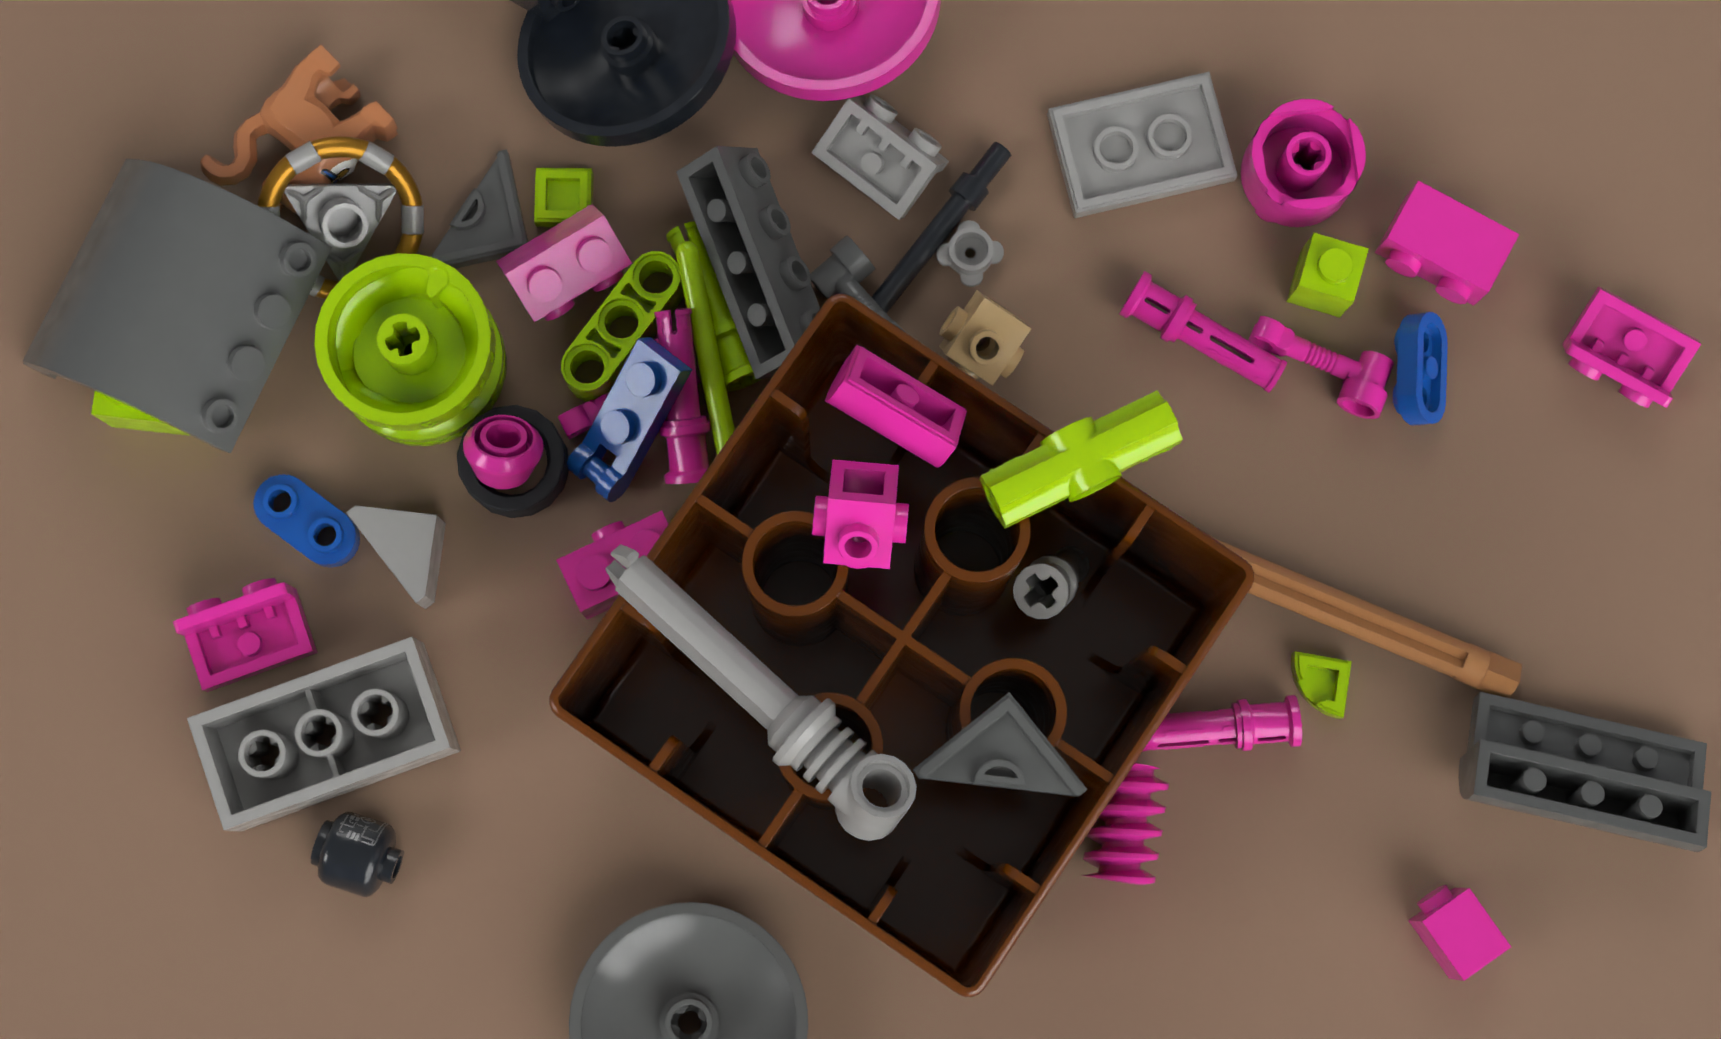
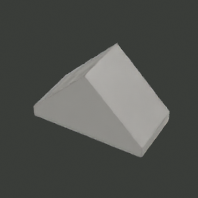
(407, 544)

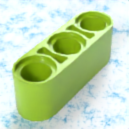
(625, 299)

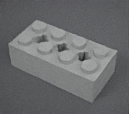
(293, 715)

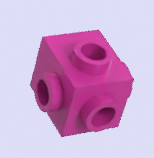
(860, 515)

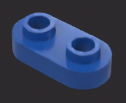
(1421, 369)
(305, 520)

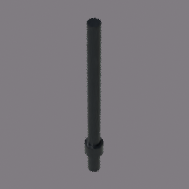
(966, 195)

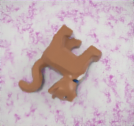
(302, 114)

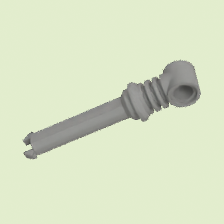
(797, 726)

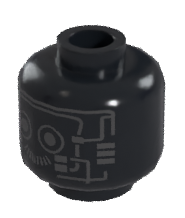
(356, 854)

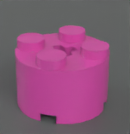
(1321, 140)

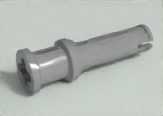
(1050, 583)

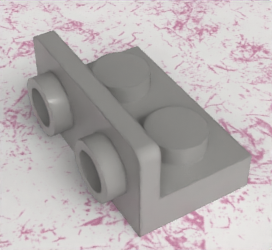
(880, 154)

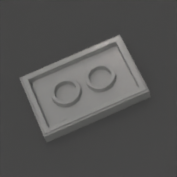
(1141, 144)

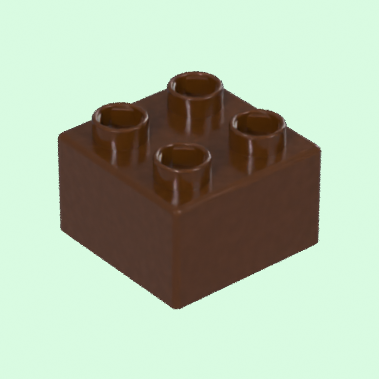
(905, 653)

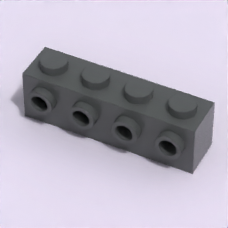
(751, 252)

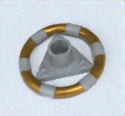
(345, 213)

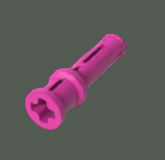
(1262, 370)
(684, 425)
(1239, 725)

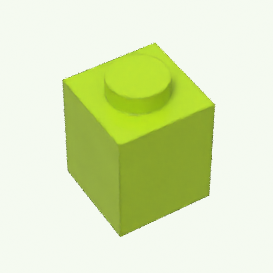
(1327, 275)

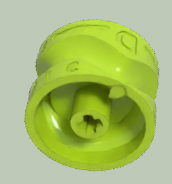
(401, 308)

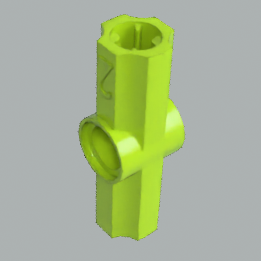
(1081, 459)

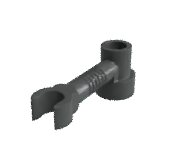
(844, 272)

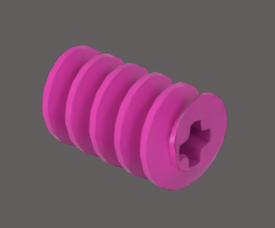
(1127, 829)

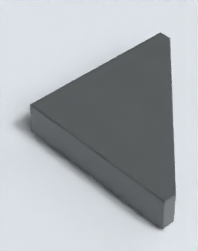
(487, 222)
(1003, 752)

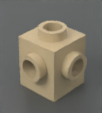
(979, 320)

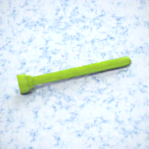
(705, 343)

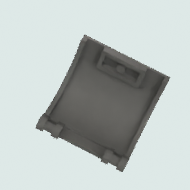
(179, 301)

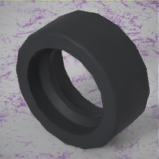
(536, 498)

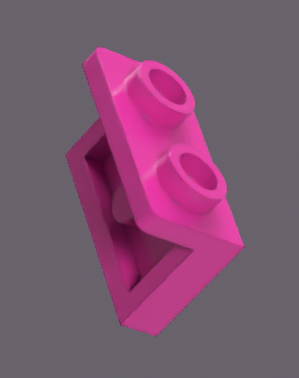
(1630, 348)
(246, 633)

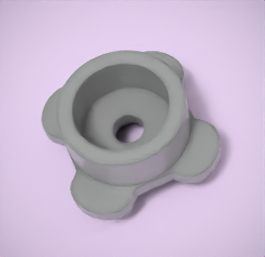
(970, 237)

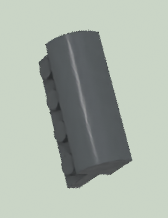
(1586, 772)

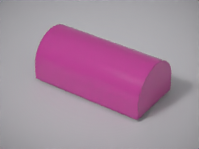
(897, 406)

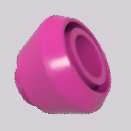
(503, 450)

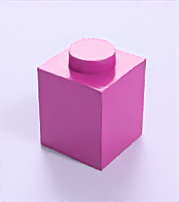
(1458, 931)

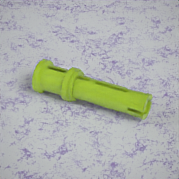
(733, 357)

